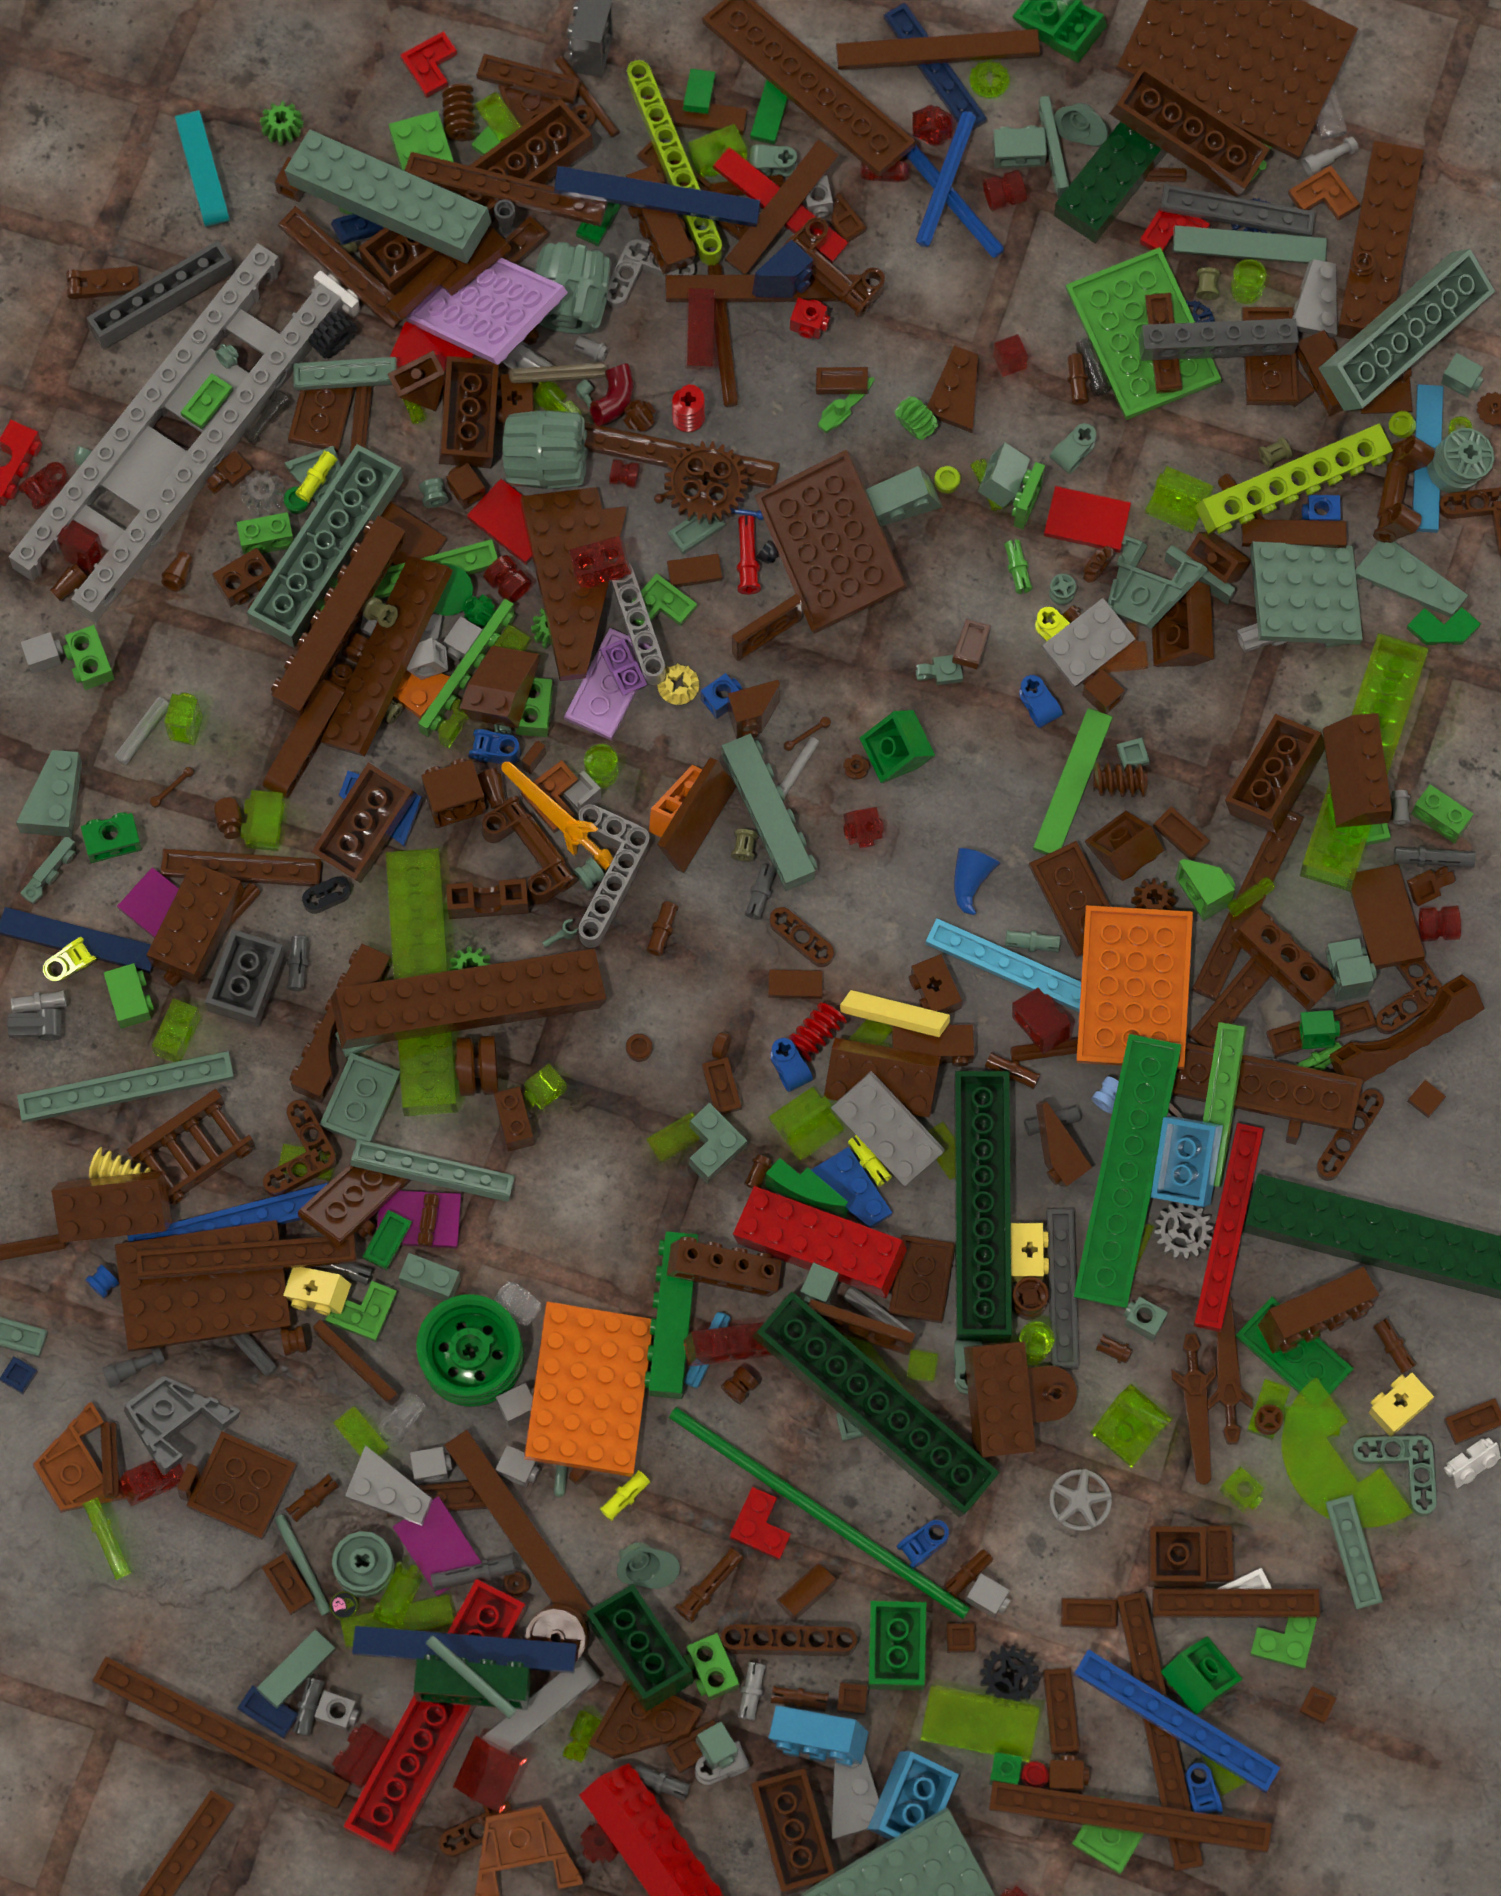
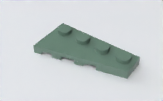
(1401, 572)

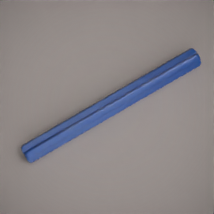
(945, 179)
(956, 204)

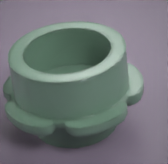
(227, 355)

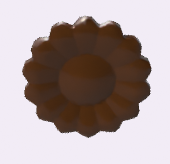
(1490, 409)

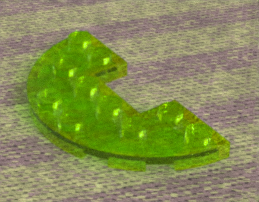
(1318, 1470)

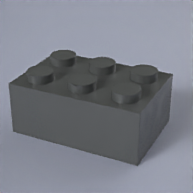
(590, 36)
(245, 977)

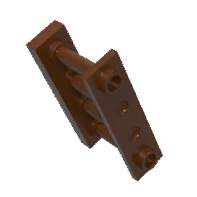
(188, 1121)

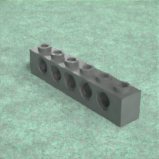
(1218, 339)

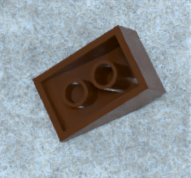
(500, 687)

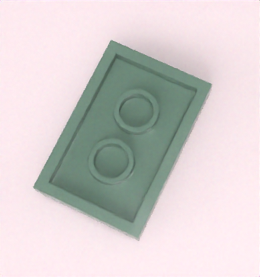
(360, 1099)

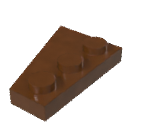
(955, 391)

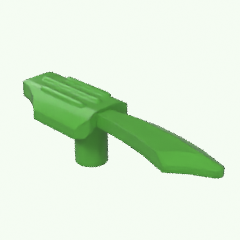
(840, 410)

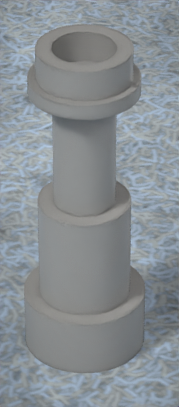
(1314, 163)

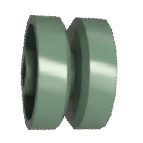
(361, 1548)

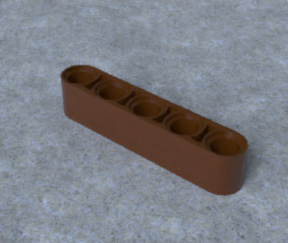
(304, 739)
(801, 1633)

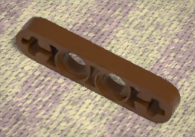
(1353, 1138)

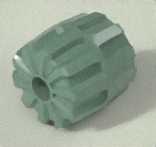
(586, 280)
(544, 449)

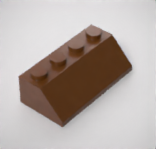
(1357, 771)

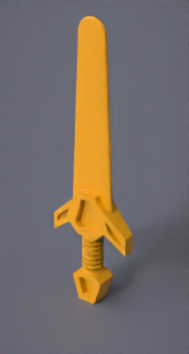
(574, 831)

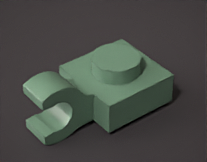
(942, 670)

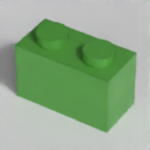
(128, 996)

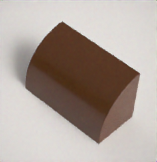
(806, 1591)

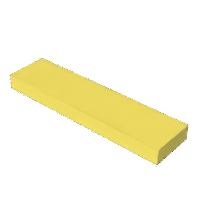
(895, 1013)

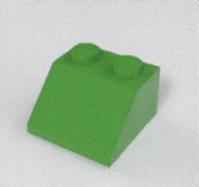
(1205, 887)

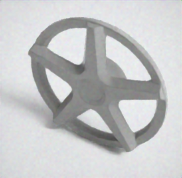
(1080, 1499)

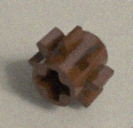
(639, 415)

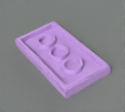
(598, 701)

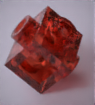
(932, 125)
(863, 827)
(597, 1853)

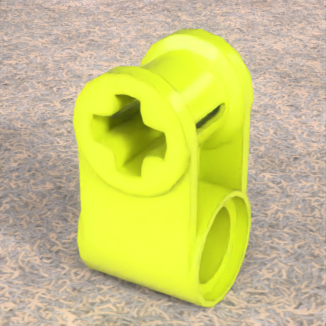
(1049, 630)
(73, 959)

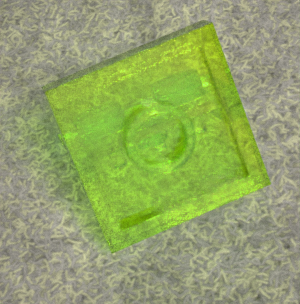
(1176, 499)
(806, 1123)

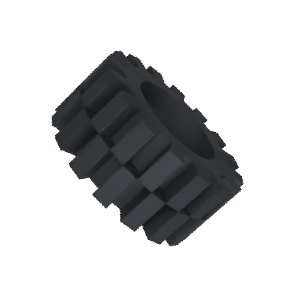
(333, 334)

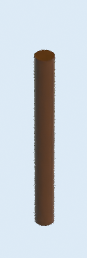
(588, 98)

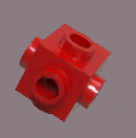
(809, 318)

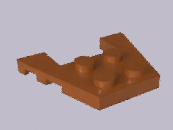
(69, 1468)
(518, 1840)

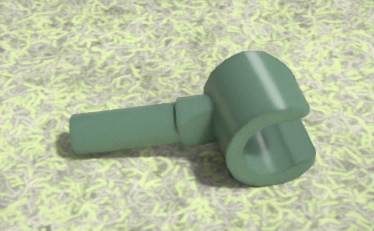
(583, 390)
(563, 933)

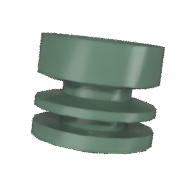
(1461, 460)

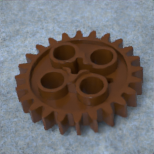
(701, 504)

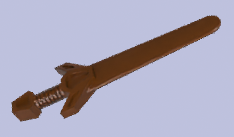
(1228, 1377)
(1195, 1394)

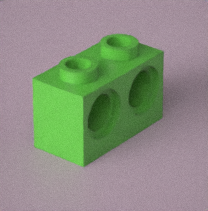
(265, 533)
(92, 656)
(538, 707)
(1442, 814)
(717, 1665)

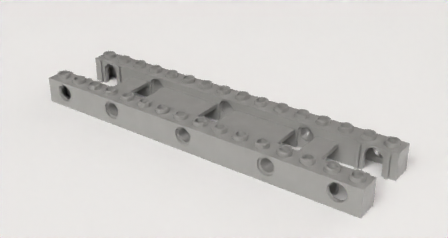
(150, 468)

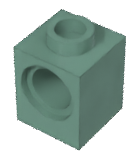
(1463, 375)
(1150, 1329)
(717, 1746)

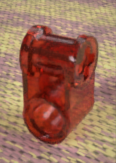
(43, 485)

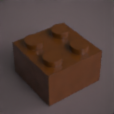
(1177, 1556)

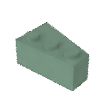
(903, 496)
(54, 797)

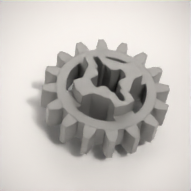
(1173, 1237)

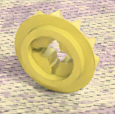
(682, 694)

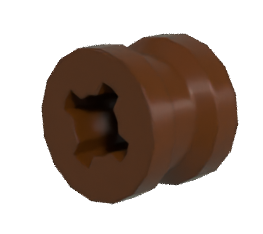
(355, 647)
(293, 1340)
(1272, 1415)

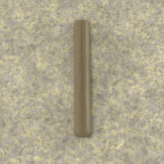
(556, 373)

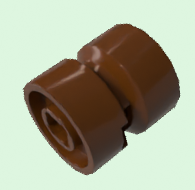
(1029, 1298)

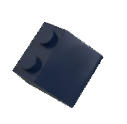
(784, 273)

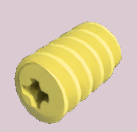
(105, 1167)

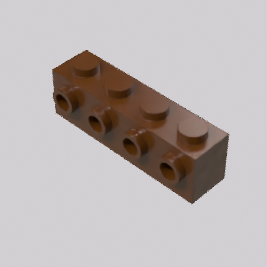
(724, 1267)

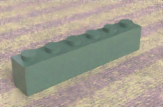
(768, 812)

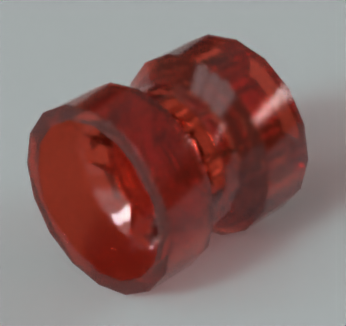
(624, 473)

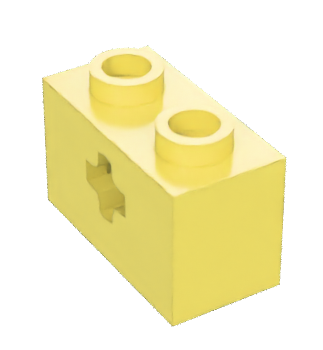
(1028, 1236)
(317, 1290)
(1392, 1417)

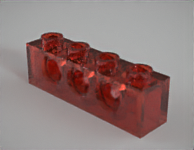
(723, 1345)

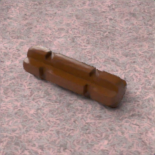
(428, 1220)

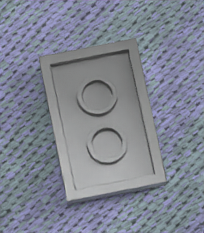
(1088, 642)

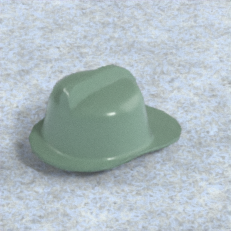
(1080, 124)
(647, 1566)

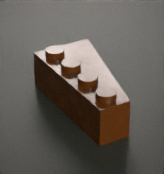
(663, 229)

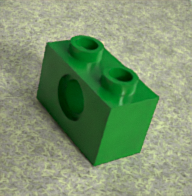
(124, 843)

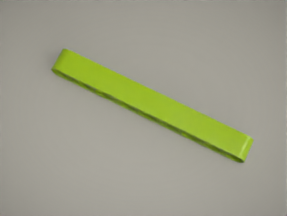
(671, 151)

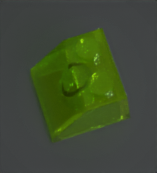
(1131, 1425)

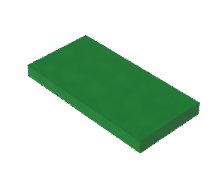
(1300, 1364)

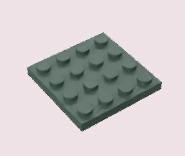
(1305, 593)

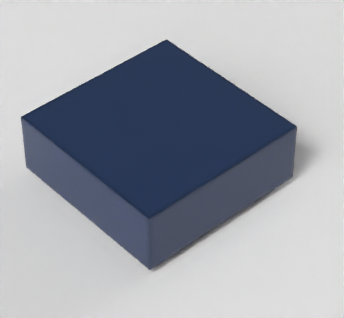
(18, 1375)

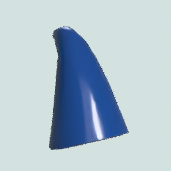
(970, 871)

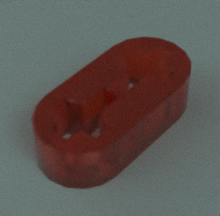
(897, 173)

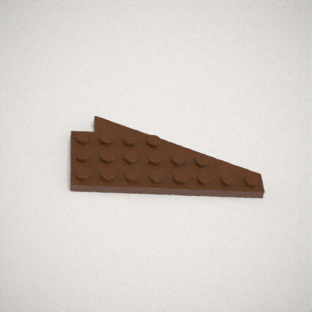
(572, 613)

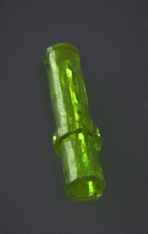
(106, 1538)

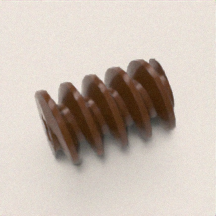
(458, 112)
(1120, 779)

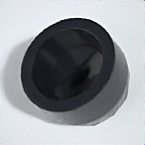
(768, 553)

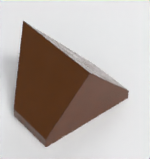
(419, 381)

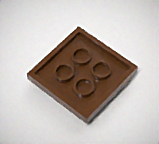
(241, 1485)

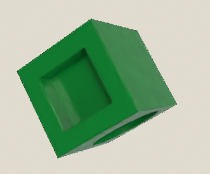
(1318, 1029)
(1005, 1768)

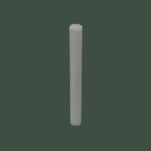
(799, 765)

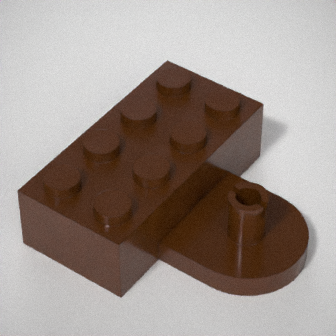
(1011, 1397)

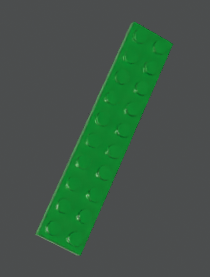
(1127, 1171)

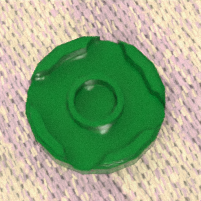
(456, 592)

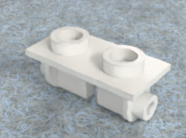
(1483, 1455)

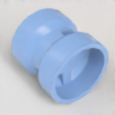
(1106, 1096)

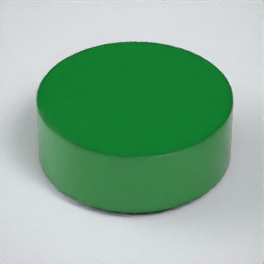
(294, 503)

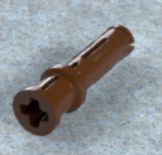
(701, 1594)

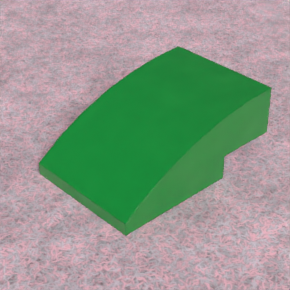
(1062, 25)
(805, 1189)

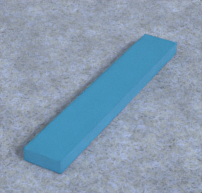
(1429, 430)

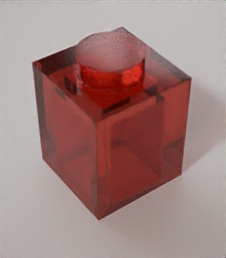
(1010, 355)

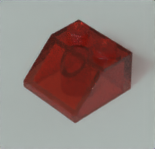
(489, 1773)

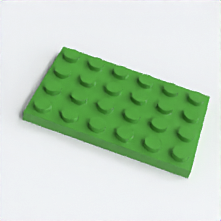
(1112, 315)

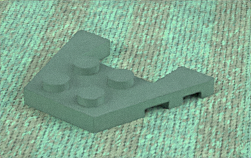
(1145, 596)

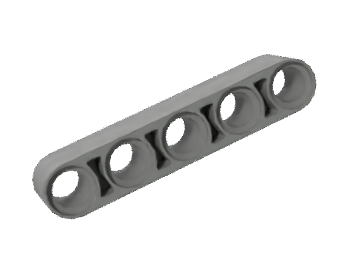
(642, 633)
(544, 1706)

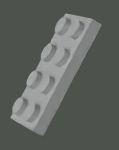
(887, 1128)

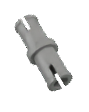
(39, 1001)
(751, 1691)

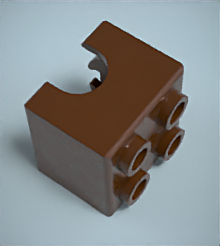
(453, 792)

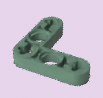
(1407, 1456)

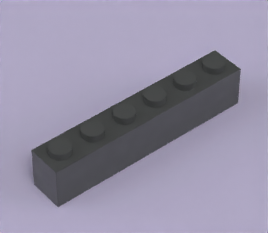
(160, 294)

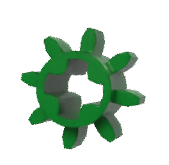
(479, 610)

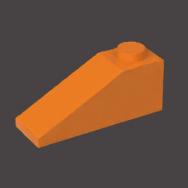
(669, 803)

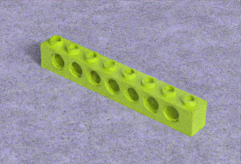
(1371, 441)

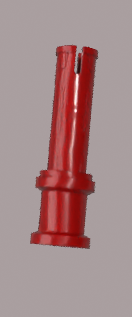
(747, 566)

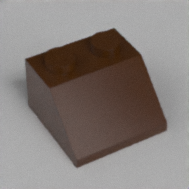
(753, 708)
(1125, 845)

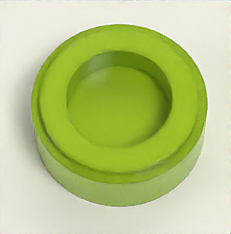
(1402, 424)
(947, 479)

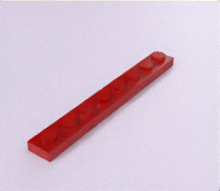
(1228, 1227)

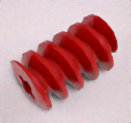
(688, 408)
(815, 1029)

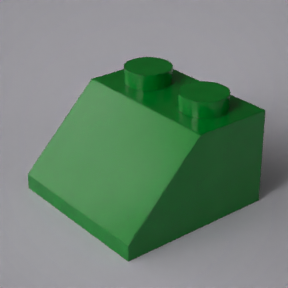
(897, 745)
(1201, 1675)

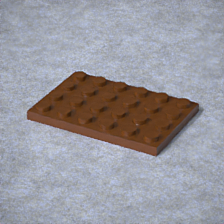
(830, 541)
(200, 1306)

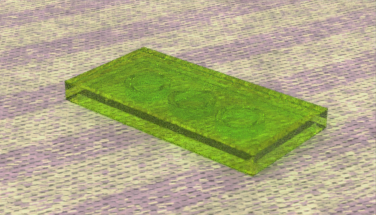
(979, 1722)

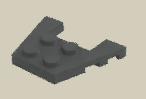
(165, 1410)

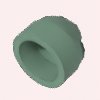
(80, 455)

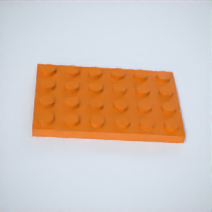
(1133, 980)
(588, 1389)

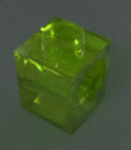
(544, 1087)
(1242, 1478)

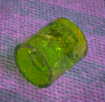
(1248, 281)
(601, 765)
(1038, 1341)

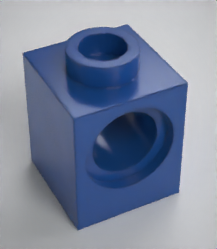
(1329, 503)
(717, 705)

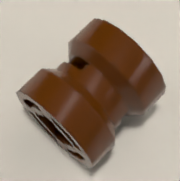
(739, 1385)

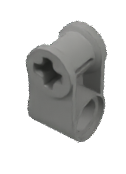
(739, 1766)

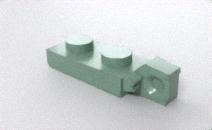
(48, 870)

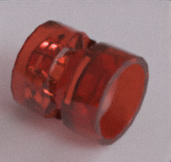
(1004, 190)
(504, 576)
(1439, 923)

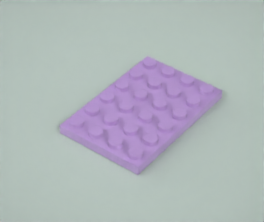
(490, 311)

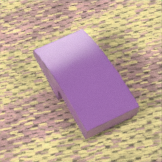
(623, 667)

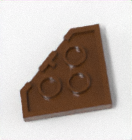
(631, 1729)

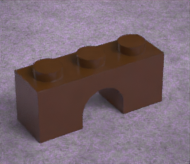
(470, 901)

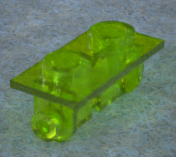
(551, 396)

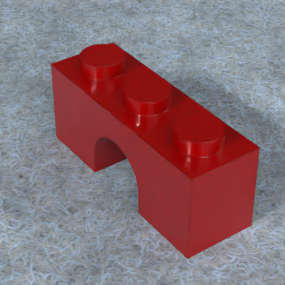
(22, 445)

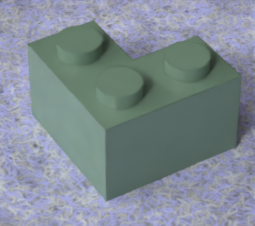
(1350, 969)
(720, 1142)

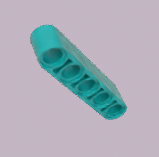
(202, 168)

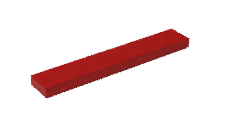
(759, 187)

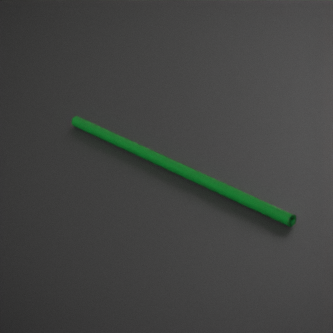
(819, 1513)

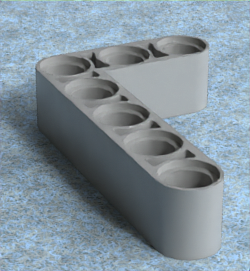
(615, 872)

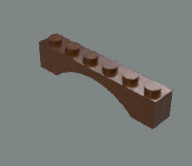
(1451, 1007)
(314, 1073)

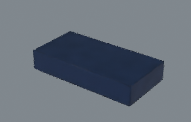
(263, 1712)

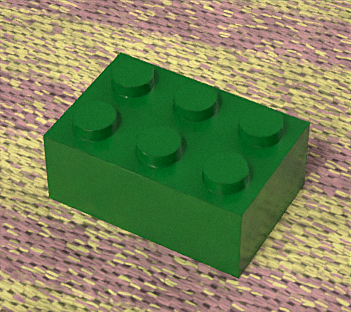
(897, 1645)

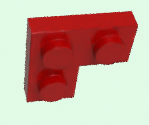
(423, 63)
(1161, 229)
(752, 1526)

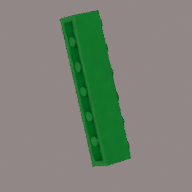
(669, 1327)

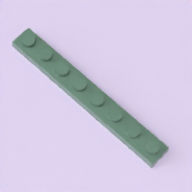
(125, 1087)

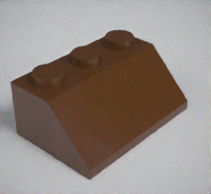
(1185, 631)

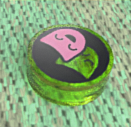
(343, 1605)

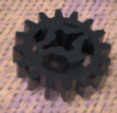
(1021, 1672)

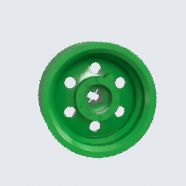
(440, 1328)

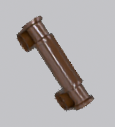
(857, 294)
(1393, 516)
(554, 873)

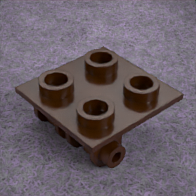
(1393, 398)

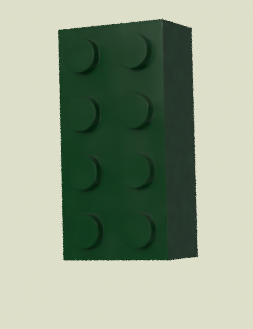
(639, 1647)
(440, 1683)

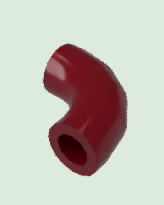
(617, 396)

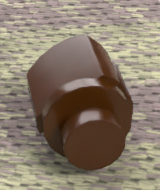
(228, 817)

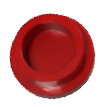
(1035, 1774)

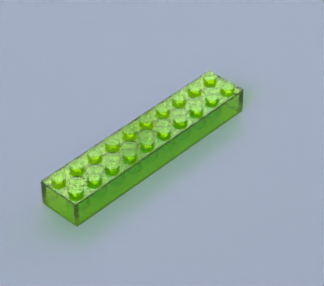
(1389, 691)
(418, 950)

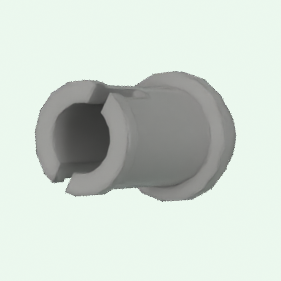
(591, 348)
(1400, 807)

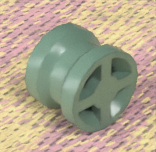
(433, 492)
(1065, 584)
(589, 874)

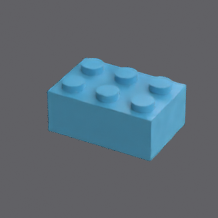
(1186, 1161)
(818, 1736)
(911, 1794)

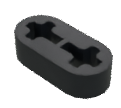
(324, 889)

